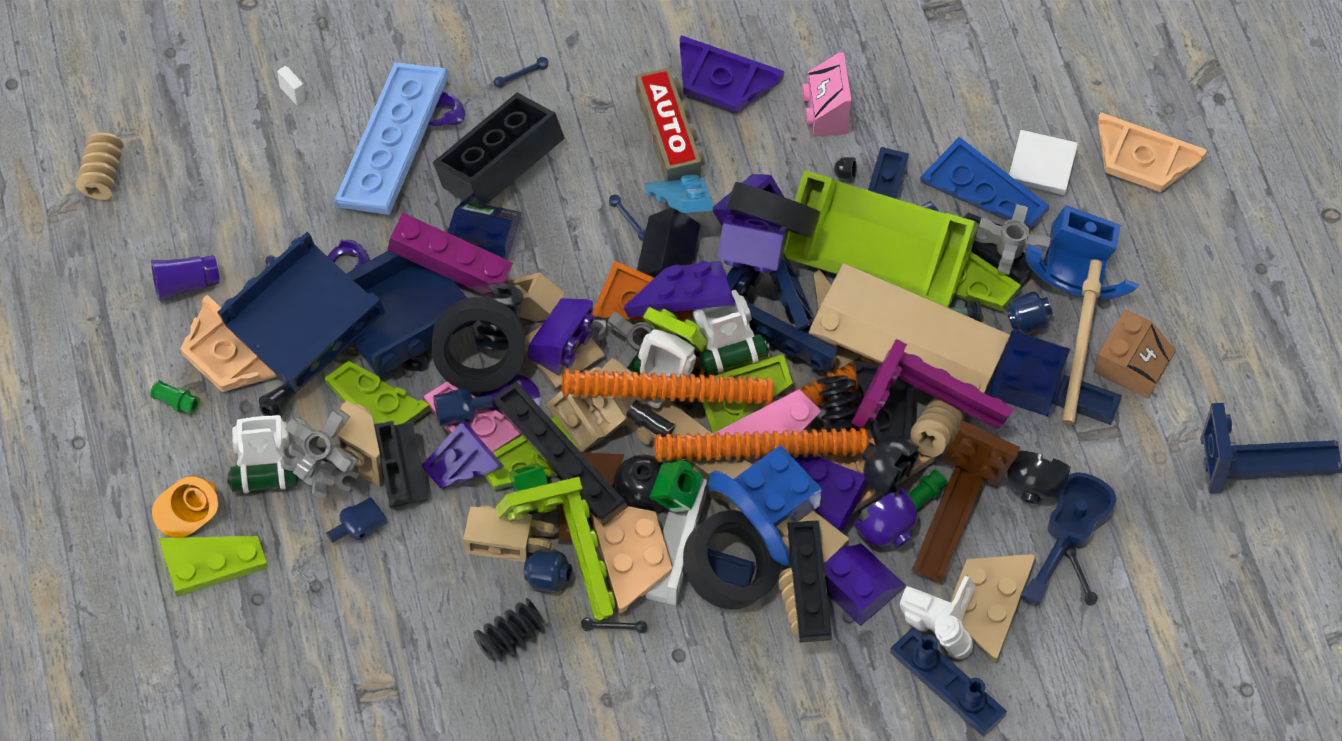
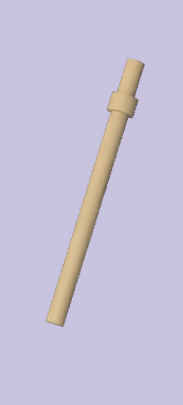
(1090, 291)

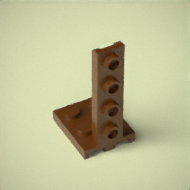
(975, 459)

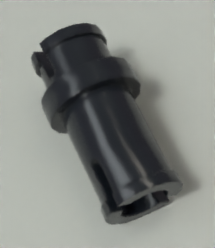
(646, 417)

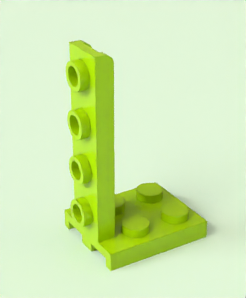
(584, 540)

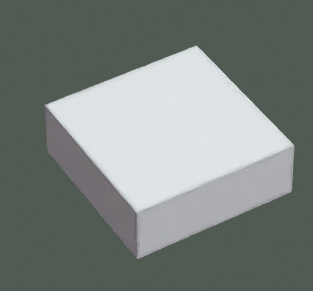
(291, 85)

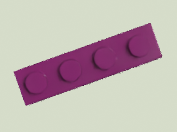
(447, 254)

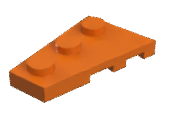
(620, 288)

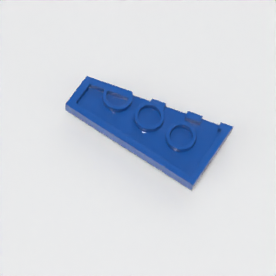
(980, 182)

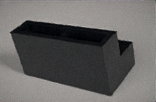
(668, 241)
(400, 463)

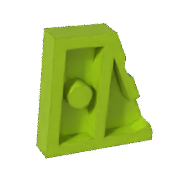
(668, 323)

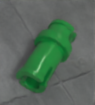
(179, 399)
(928, 488)

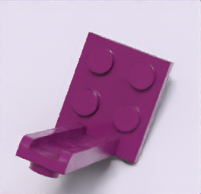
(932, 381)

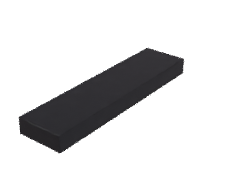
(809, 581)

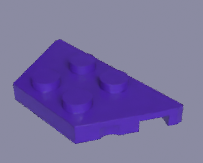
(723, 76)
(684, 289)

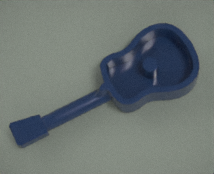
(1079, 511)

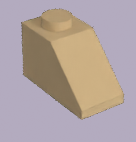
(539, 296)

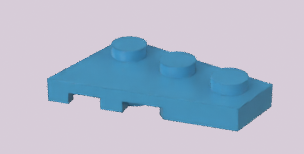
(684, 195)

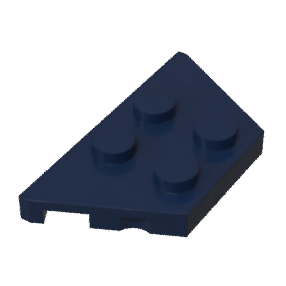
(792, 294)

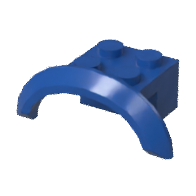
(1074, 242)
(769, 495)

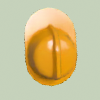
(185, 506)

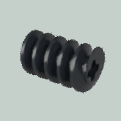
(490, 335)
(839, 402)
(510, 630)

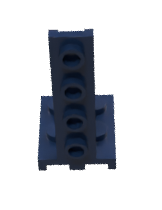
(787, 337)
(1229, 461)

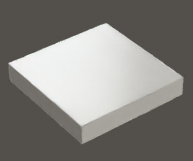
(1043, 162)

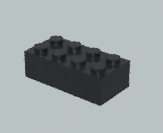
(498, 150)

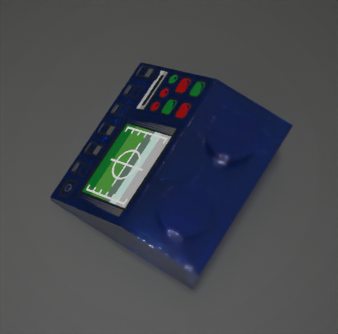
(486, 228)

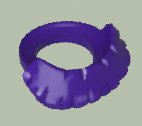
(451, 117)
(352, 248)

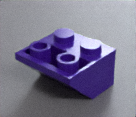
(562, 334)

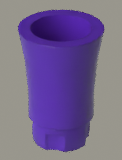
(183, 275)

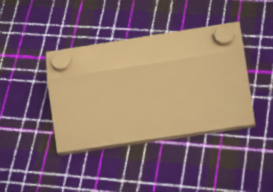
(872, 313)

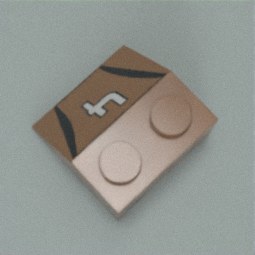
(1134, 354)

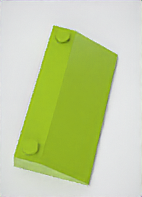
(883, 238)

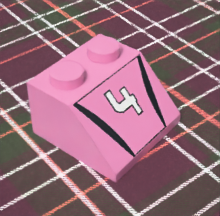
(828, 97)

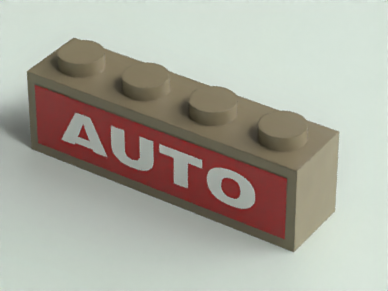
(668, 124)

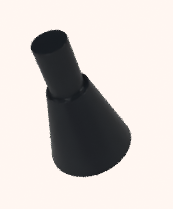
(276, 401)

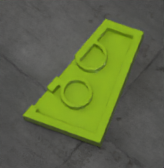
(519, 455)

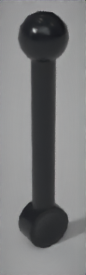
(1090, 597)
(587, 625)

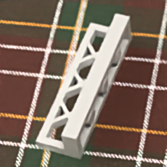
(675, 533)

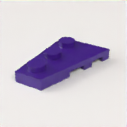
(840, 488)

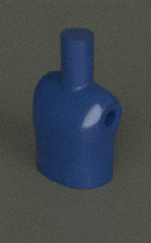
(459, 406)
(358, 521)

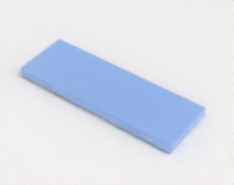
(391, 138)

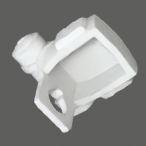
(941, 616)

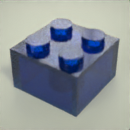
(1030, 373)

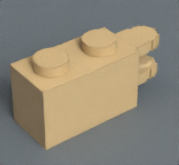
(504, 538)

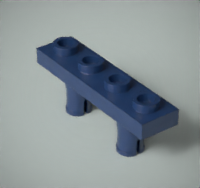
(947, 681)

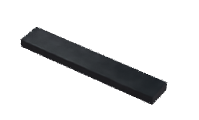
(559, 451)

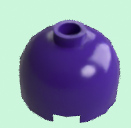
(889, 520)

